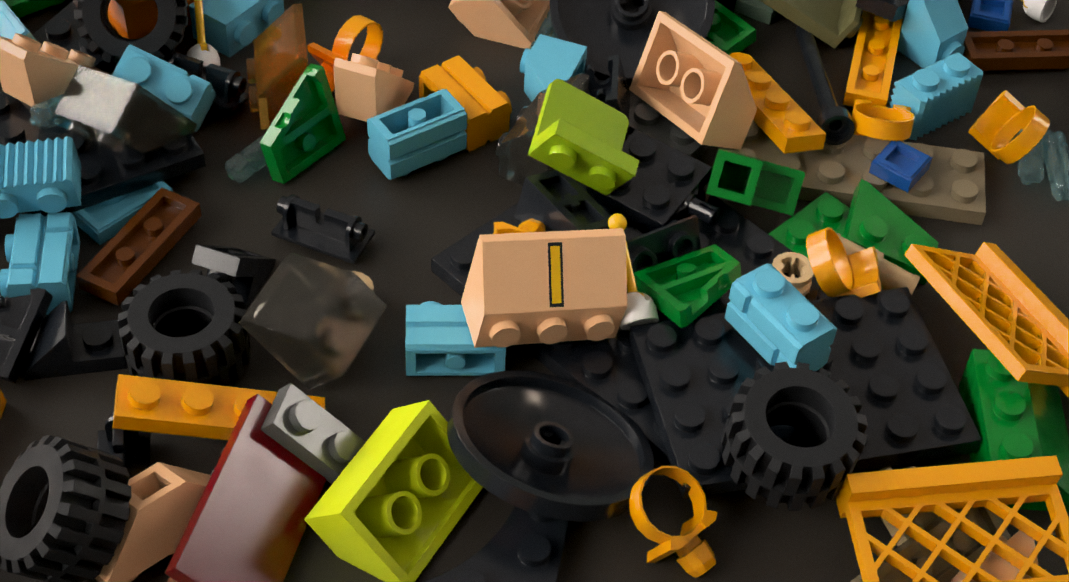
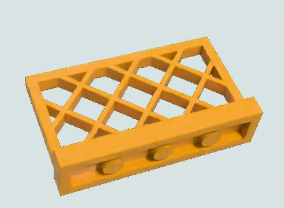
(1001, 309)
(942, 492)

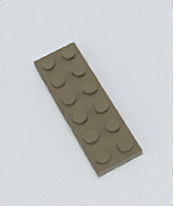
(947, 191)

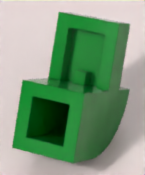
(755, 182)

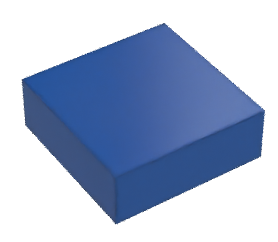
(990, 14)
(900, 165)

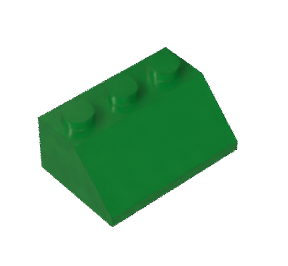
(1014, 418)

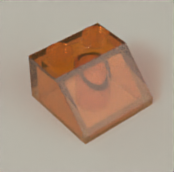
(277, 64)

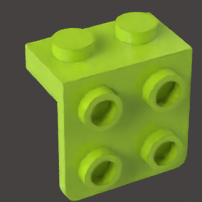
(582, 138)

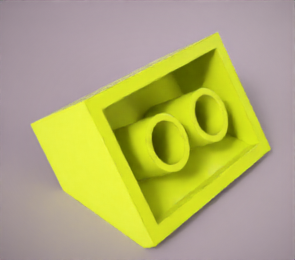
(396, 497)

